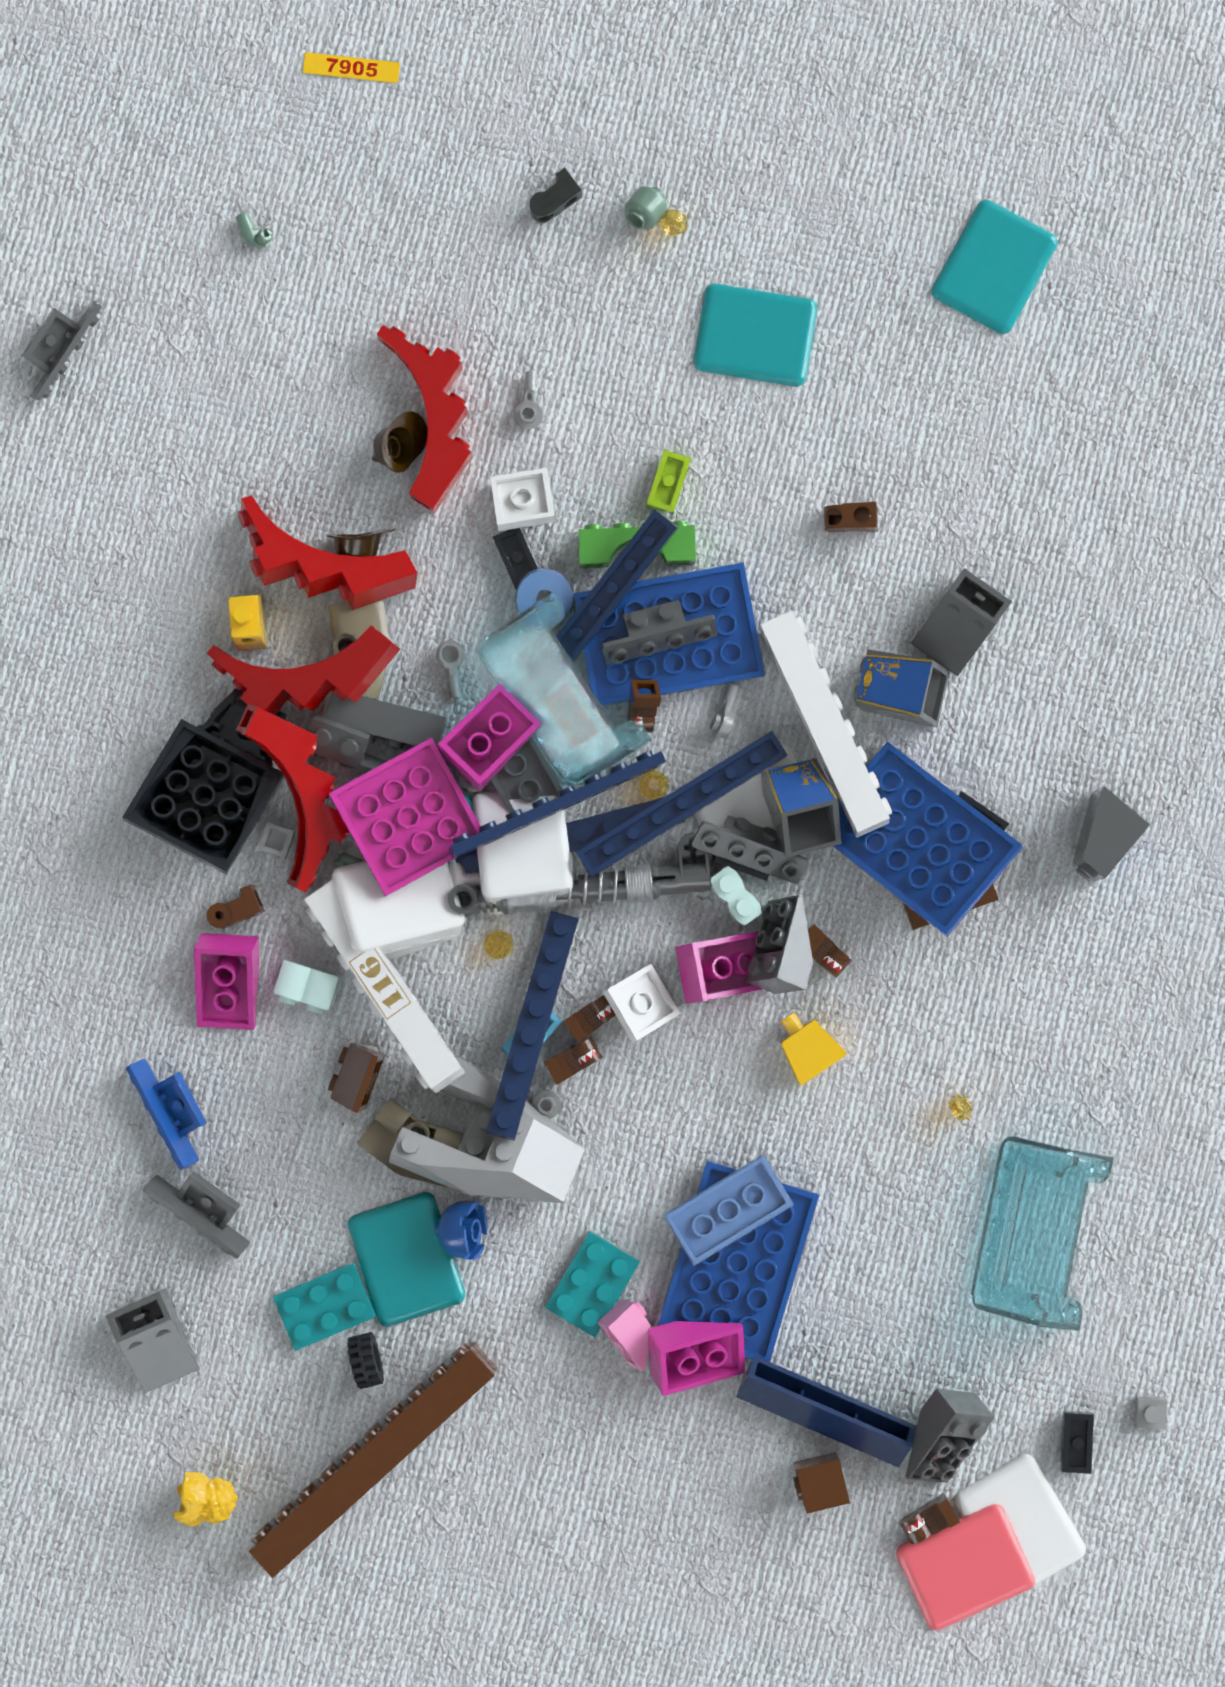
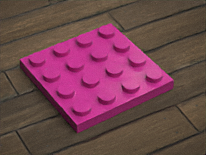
(405, 815)

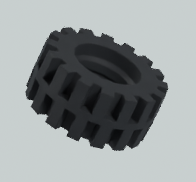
(365, 1360)

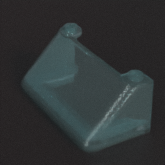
(539, 673)
(1034, 1232)

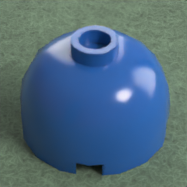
(461, 1229)

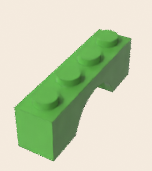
(600, 544)

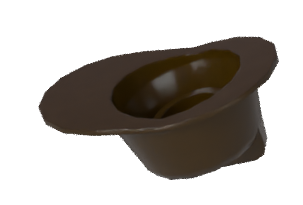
(400, 442)
(358, 544)

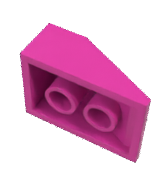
(488, 737)
(716, 967)
(226, 980)
(694, 1354)

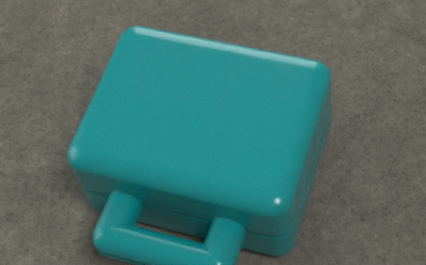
(994, 266)
(755, 335)
(404, 1260)

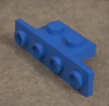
(171, 1110)

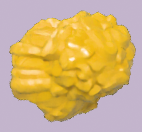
(204, 1499)

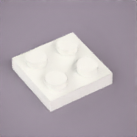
(522, 499)
(641, 1003)

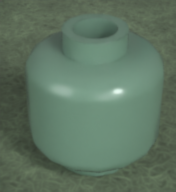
(645, 207)

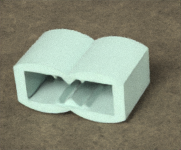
(740, 903)
(306, 986)

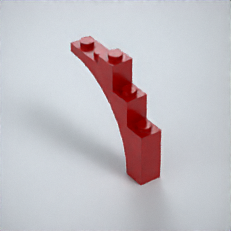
(434, 375)
(318, 571)
(345, 674)
(316, 822)

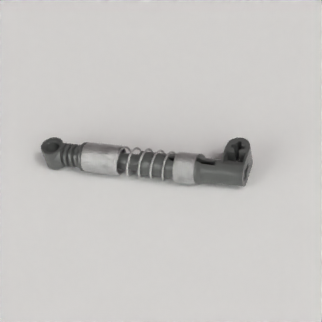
(604, 886)

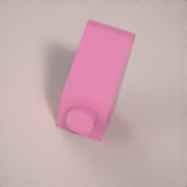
(628, 1331)

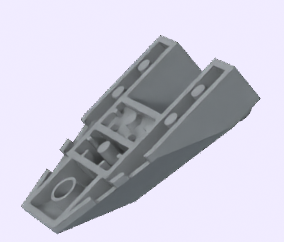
(530, 1168)

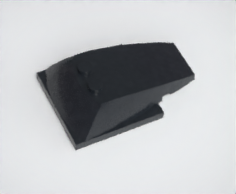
(207, 787)

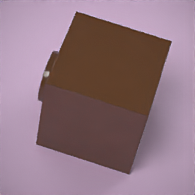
(820, 1482)

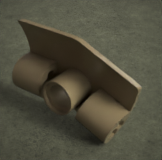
(351, 624)
(384, 1130)

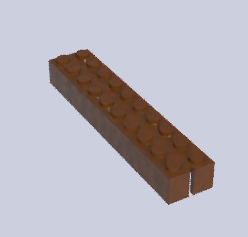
(368, 1463)

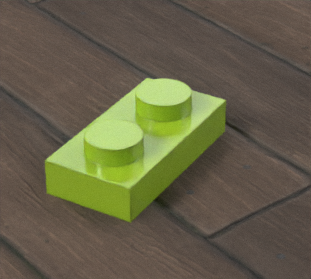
(668, 481)

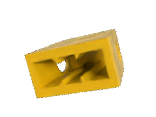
(247, 621)
(808, 1048)

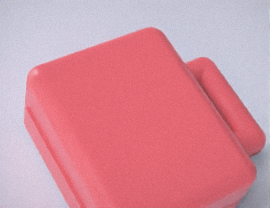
(966, 1567)

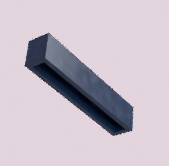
(826, 1411)

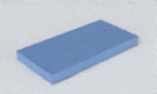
(728, 1209)

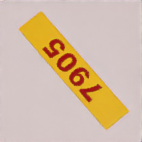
(351, 67)

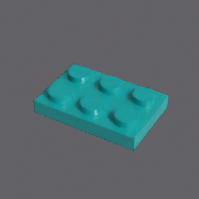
(592, 1283)
(324, 1306)

